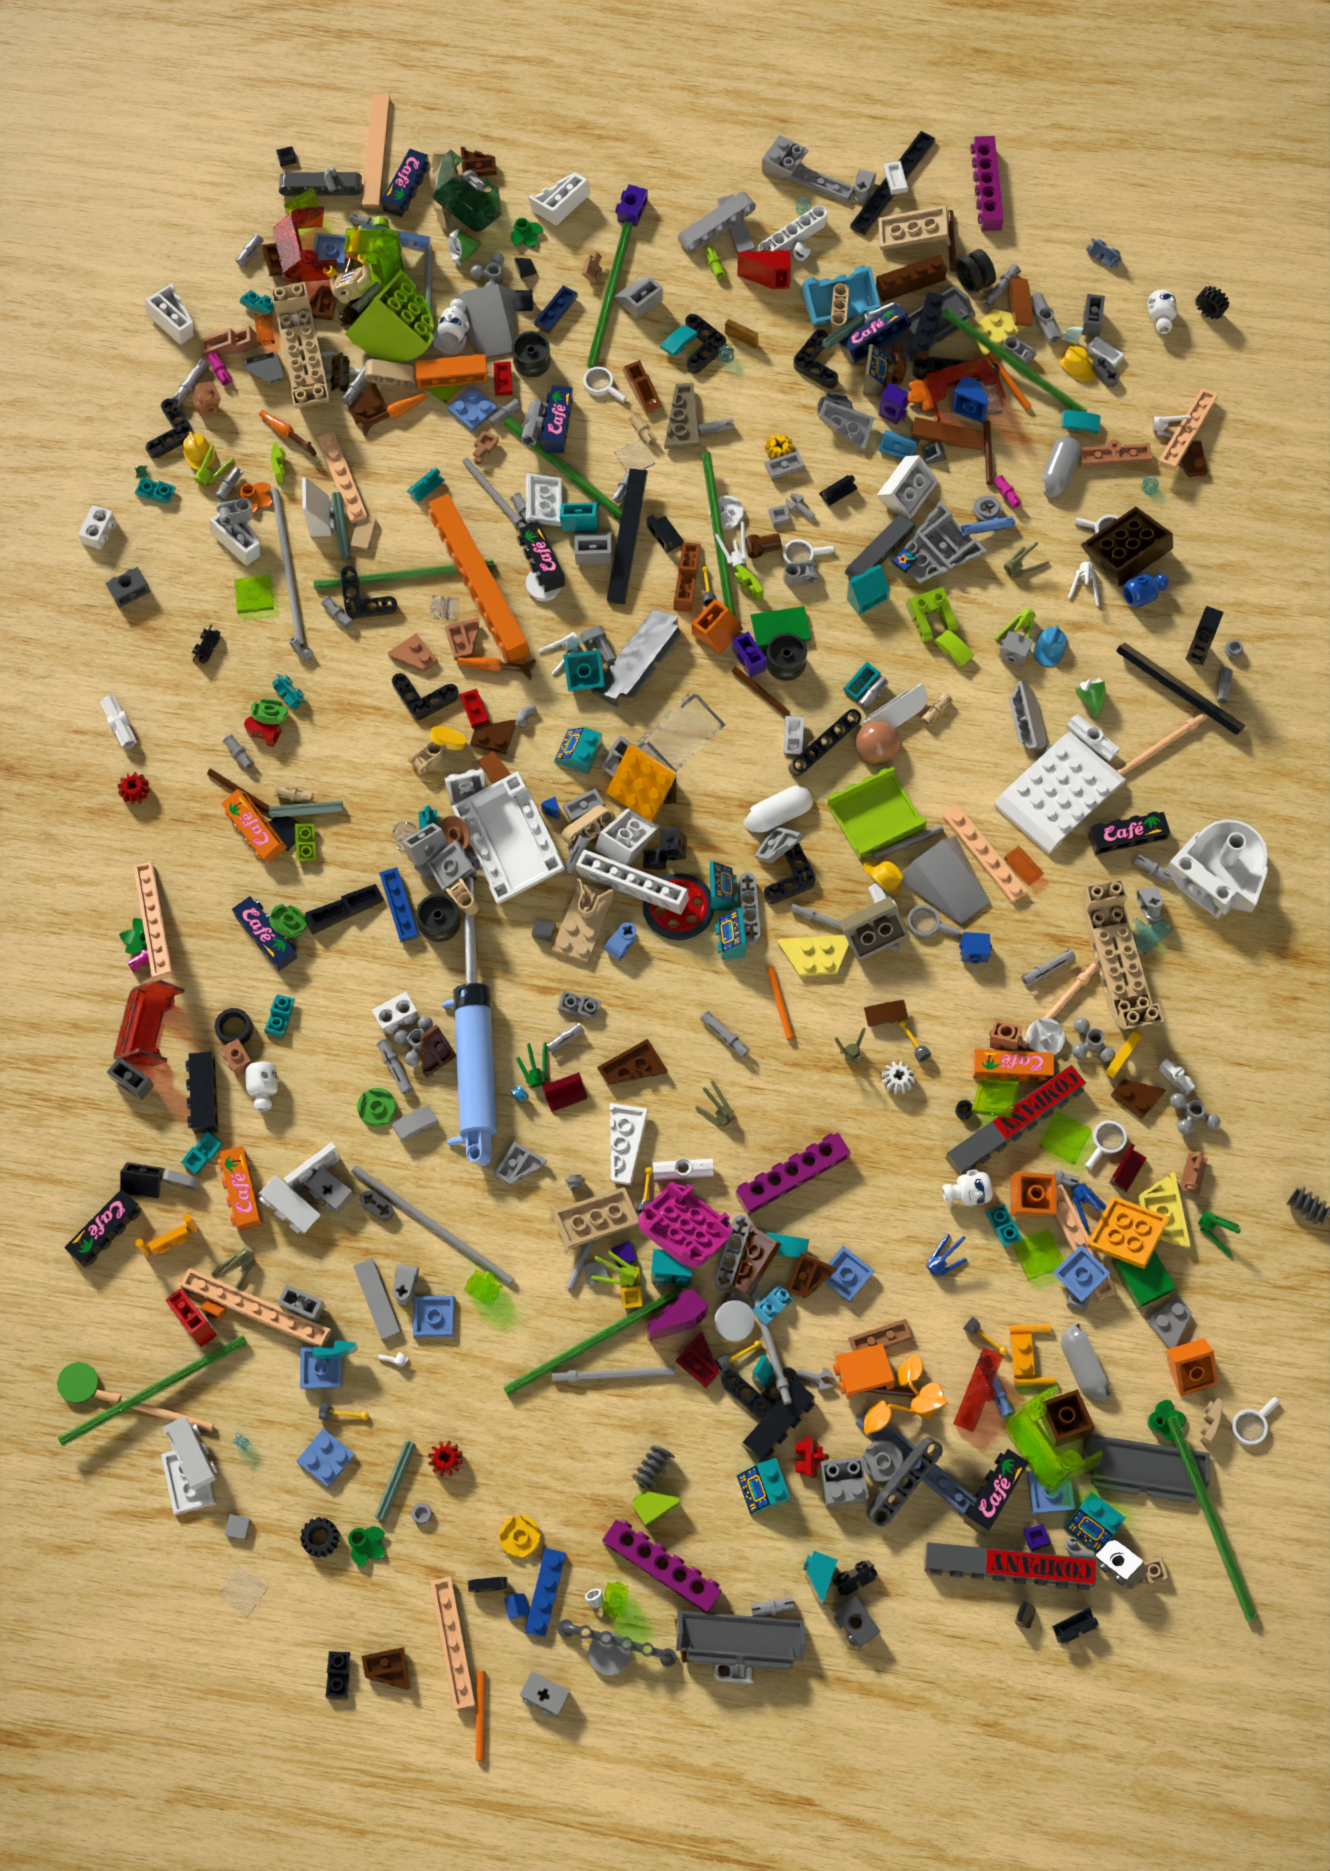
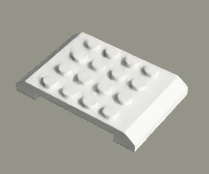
(1058, 792)
(509, 837)

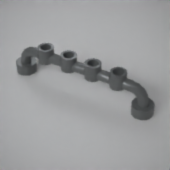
(567, 1629)

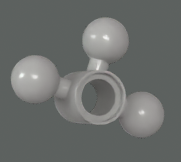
(493, 270)
(402, 1037)
(1080, 1050)
(1186, 1126)

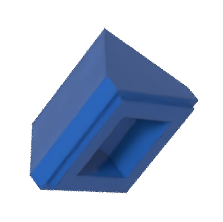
(551, 808)
(516, 1606)

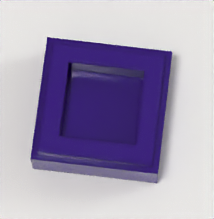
(624, 1252)
(1036, 1537)

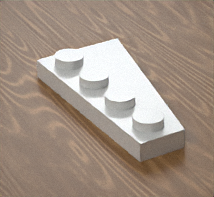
(627, 1132)

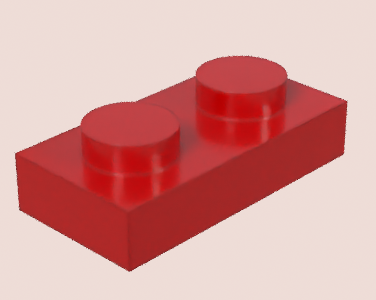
(502, 378)
(474, 708)

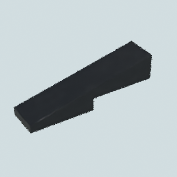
(346, 907)

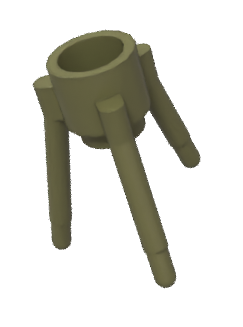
(1014, 565)
(852, 1051)
(724, 1113)
(241, 1258)

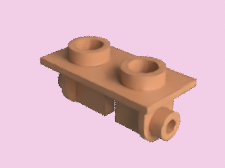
(1193, 1173)

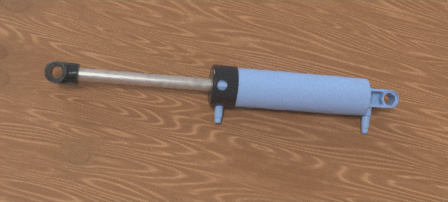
(474, 1049)

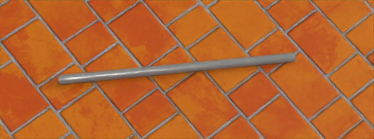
(287, 566)
(433, 1225)

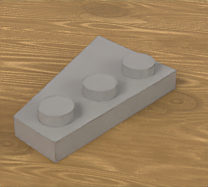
(847, 422)

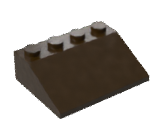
(1128, 545)

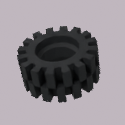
(1212, 302)
(326, 1548)

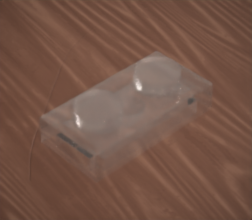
(994, 404)

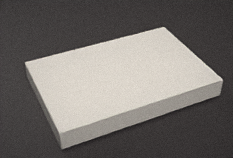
(543, 499)
(303, 1174)
(181, 1495)

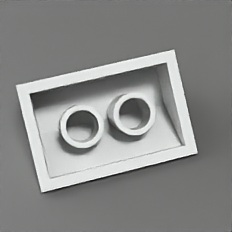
(908, 486)

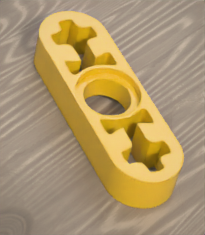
(1124, 1053)

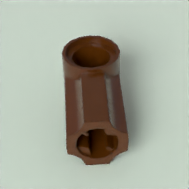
(758, 545)

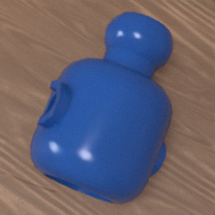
(1144, 589)

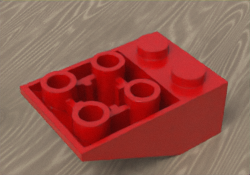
(766, 268)

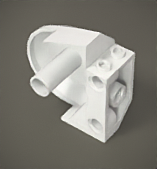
(1222, 867)

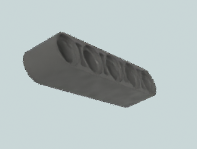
(299, 182)
(882, 546)
(895, 1486)

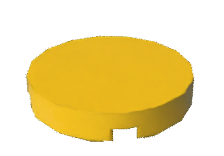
(451, 738)
(520, 1536)

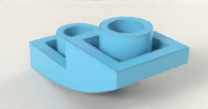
(772, 1304)

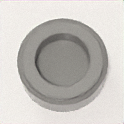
(421, 1514)

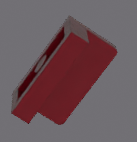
(564, 1092)
(1128, 1169)

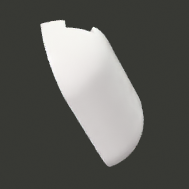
(901, 707)
(778, 809)

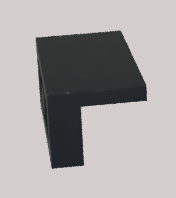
(664, 533)
(141, 1179)

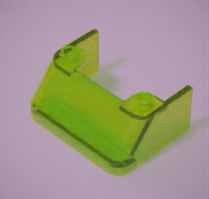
(379, 247)
(1034, 1445)

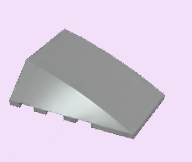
(490, 319)
(940, 546)
(947, 881)

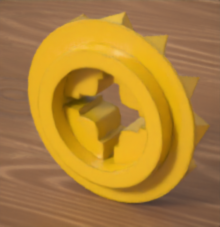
(775, 452)

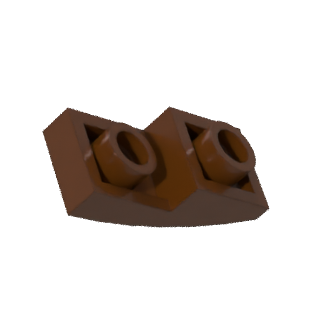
(886, 1013)

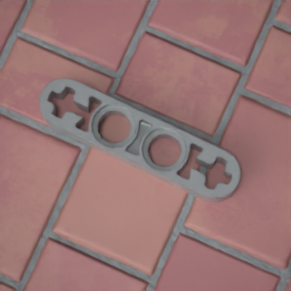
(749, 908)
(732, 1252)

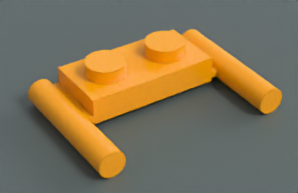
(163, 1243)
(1023, 1355)

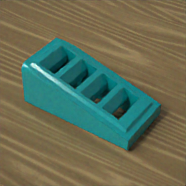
(866, 667)
(763, 1372)

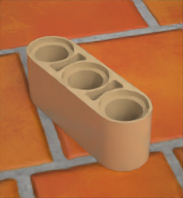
(839, 307)
(390, 374)
(596, 822)

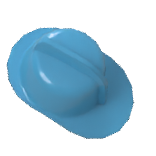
(1050, 646)

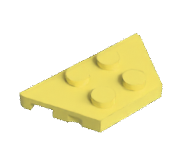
(997, 326)
(815, 954)
(1166, 1200)

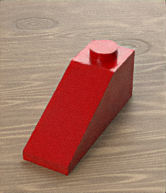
(191, 1317)

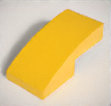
(631, 1295)

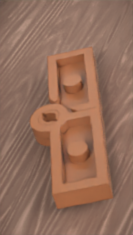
(1115, 454)

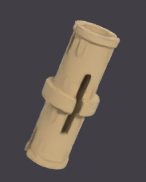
(642, 429)
(936, 709)
(293, 794)

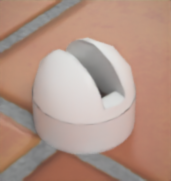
(594, 1598)

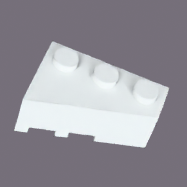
(561, 199)
(170, 314)
(237, 538)
(288, 1205)
(191, 1453)

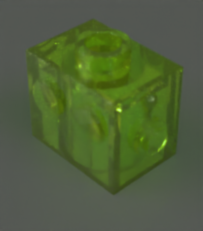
(483, 1287)
(614, 1591)

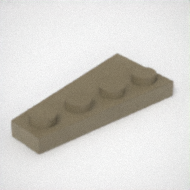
(682, 425)

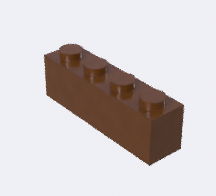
(911, 278)

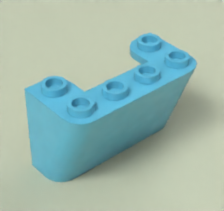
(861, 299)

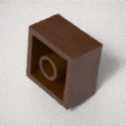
(1067, 1418)

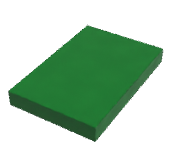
(772, 623)

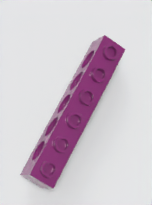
(988, 183)
(752, 1202)
(703, 1601)

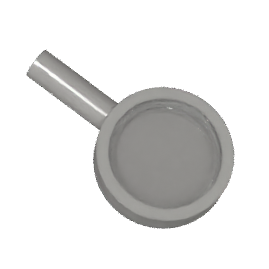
(925, 921)

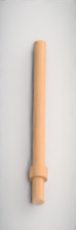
(1190, 725)
(1081, 981)
(117, 1398)

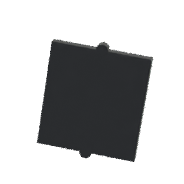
(285, 829)

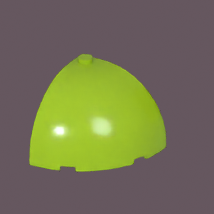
(395, 323)

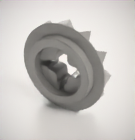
(991, 503)

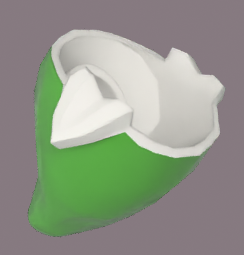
(461, 246)
(1093, 695)

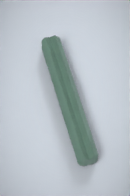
(843, 332)
(340, 526)
(305, 809)
(395, 1481)

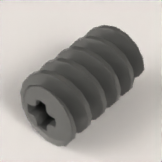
(1309, 1205)
(652, 1467)

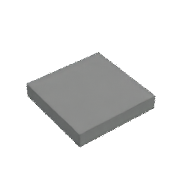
(450, 866)

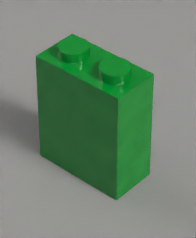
(1145, 1284)

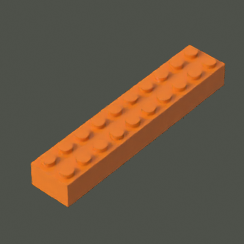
(478, 579)

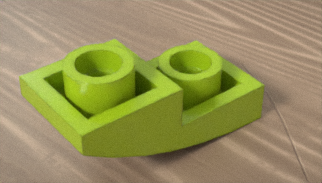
(277, 456)
(748, 580)
(957, 649)
(305, 842)

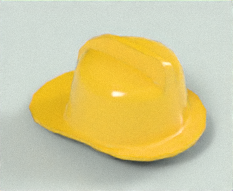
(1077, 364)
(196, 449)
(886, 875)

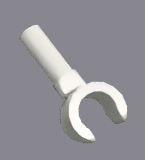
(400, 1359)

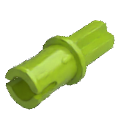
(714, 262)

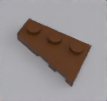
(757, 1257)

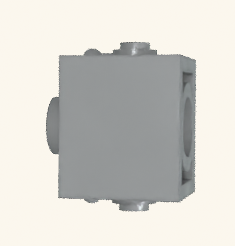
(1015, 648)

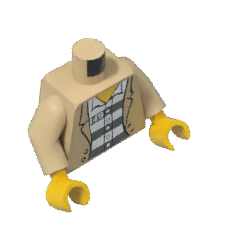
(349, 284)

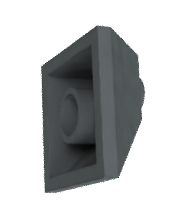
(265, 366)

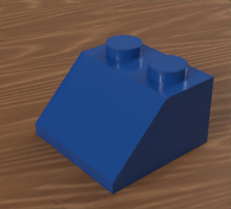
(970, 400)

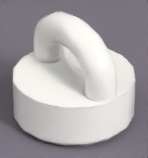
(802, 249)

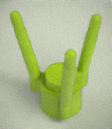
(203, 475)
(1024, 619)
(627, 1273)

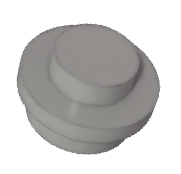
(1234, 649)
(575, 1181)

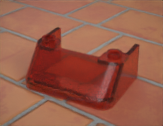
(296, 263)
(938, 381)
(143, 1021)

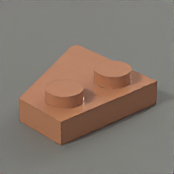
(462, 637)
(414, 653)

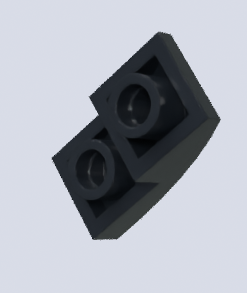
(338, 1675)

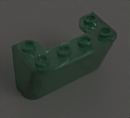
(467, 204)

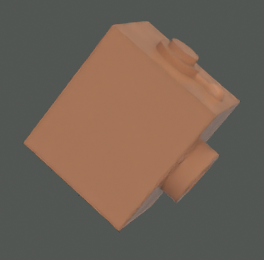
(206, 398)
(1005, 1036)
(236, 1057)

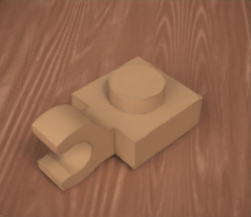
(592, 269)
(485, 443)

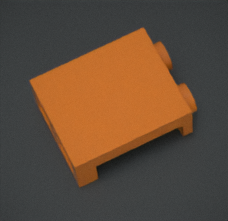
(863, 1370)

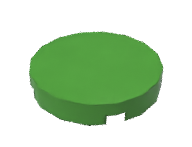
(269, 711)
(287, 921)
(376, 1107)
(78, 1382)

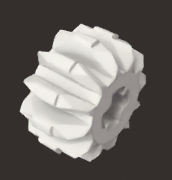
(891, 1072)

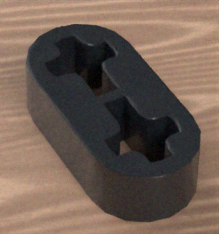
(487, 1584)

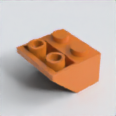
(716, 626)

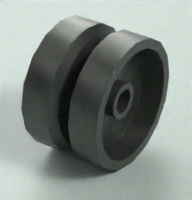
(975, 271)
(531, 354)
(786, 656)
(438, 917)

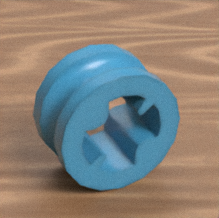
(519, 1094)

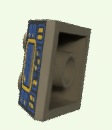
(876, 372)

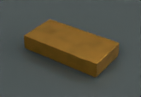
(741, 333)

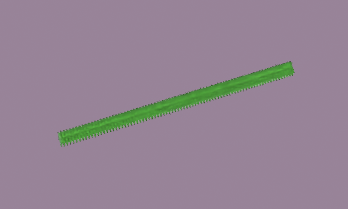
(609, 295)
(1035, 378)
(567, 471)
(717, 529)
(395, 575)
(594, 1340)
(152, 1390)
(1212, 1519)

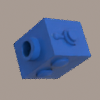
(975, 947)

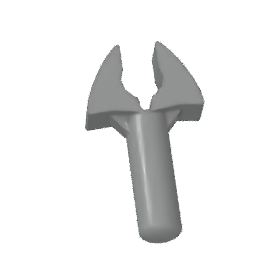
(798, 506)
(817, 1378)

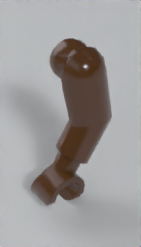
(901, 368)

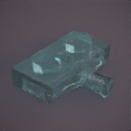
(1150, 934)

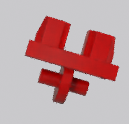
(813, 1457)

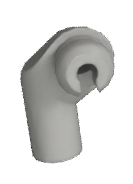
(328, 177)
(296, 646)
(523, 713)
(1075, 1550)

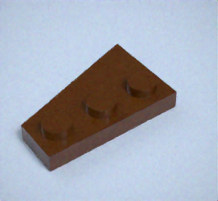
(632, 1064)

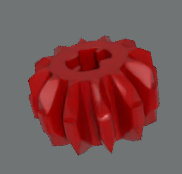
(140, 787)
(437, 1456)

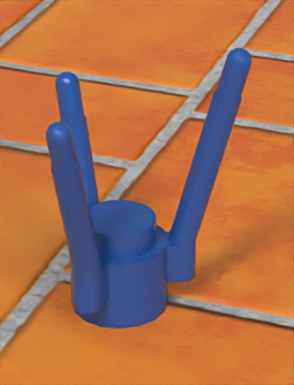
(1084, 1195)
(937, 1265)

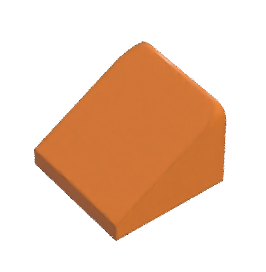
(213, 1310)

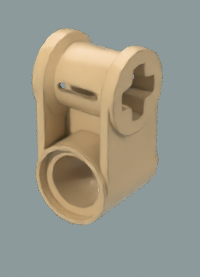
(424, 760)
(462, 895)

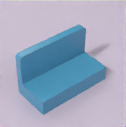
(898, 444)

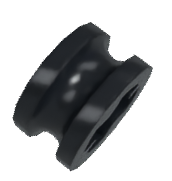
(961, 1104)

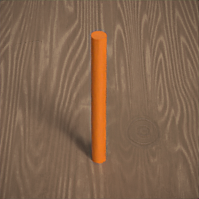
(1010, 382)
(780, 1003)
(480, 1716)

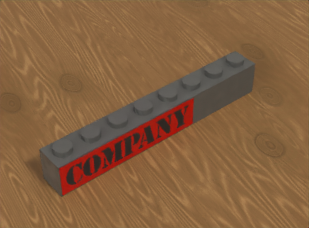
(1024, 1116)
(1011, 1565)

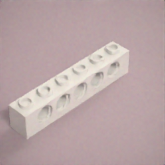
(632, 881)

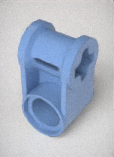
(620, 943)

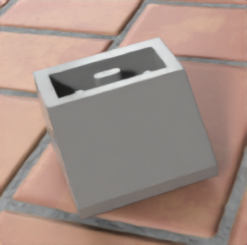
(783, 158)
(640, 296)
(593, 547)
(844, 1482)

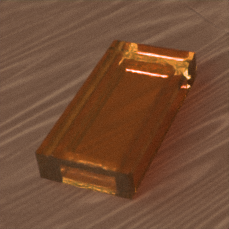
(264, 328)
(1023, 865)

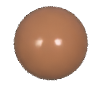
(877, 743)

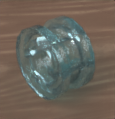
(803, 201)
(726, 354)
(1150, 480)
(241, 1442)

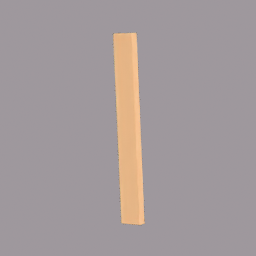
(375, 151)
(153, 921)
(256, 1308)

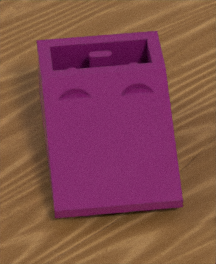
(680, 1317)

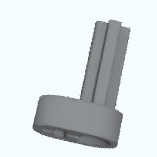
(472, 179)
(597, 635)

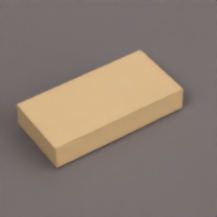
(363, 534)

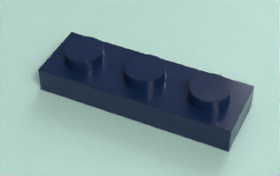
(556, 309)

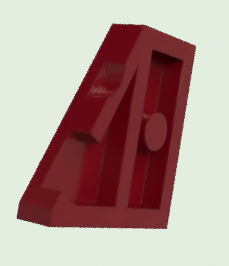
(699, 1361)

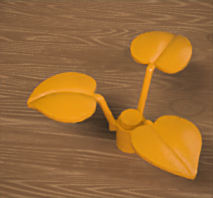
(925, 1404)

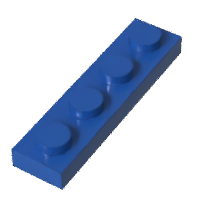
(398, 904)
(545, 1592)

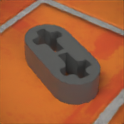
(1105, 371)
(374, 1210)

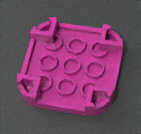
(684, 1225)

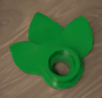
(527, 234)
(134, 937)
(1163, 1411)
(369, 1547)

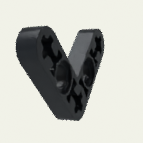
(709, 343)
(811, 363)
(178, 428)
(361, 604)
(418, 702)
(797, 879)
(756, 1398)

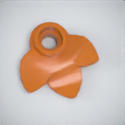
(918, 394)
(259, 495)

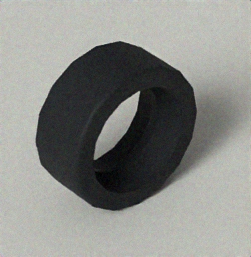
(228, 1014)

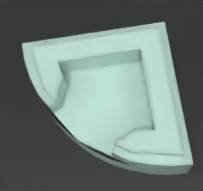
(1072, 335)

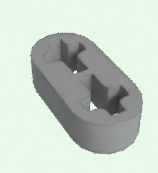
(181, 1180)

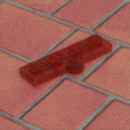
(979, 1390)

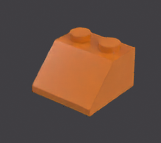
(1032, 1194)
(1192, 1366)

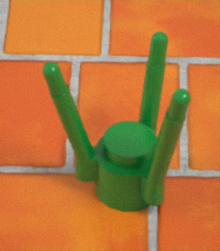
(536, 1076)
(1209, 1221)

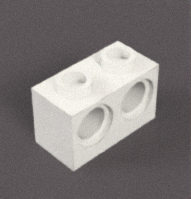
(93, 526)
(392, 1009)

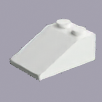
(317, 509)
(464, 785)
(626, 837)

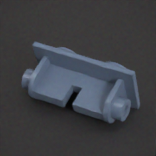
(1110, 255)

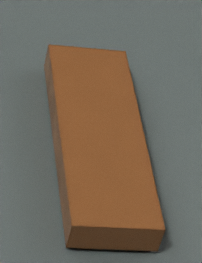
(888, 1335)

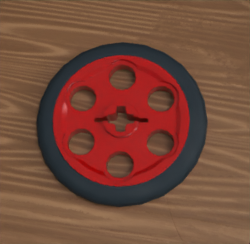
(684, 930)

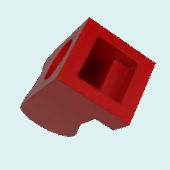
(269, 732)

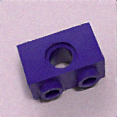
(632, 204)
(893, 404)
(749, 654)

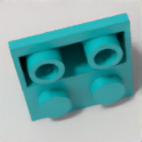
(580, 516)
(868, 589)
(669, 1271)

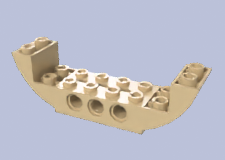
(300, 345)
(1118, 956)

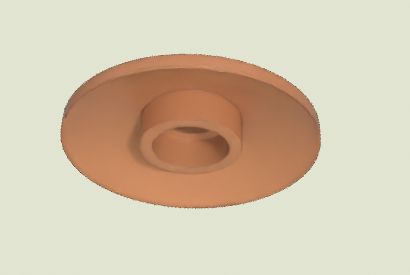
(452, 825)

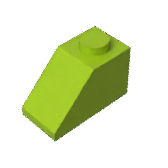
(653, 1506)

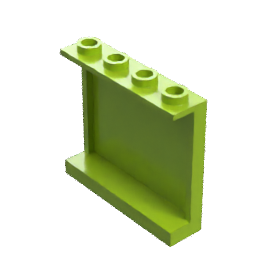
(875, 813)

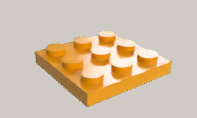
(641, 783)
(1128, 1232)

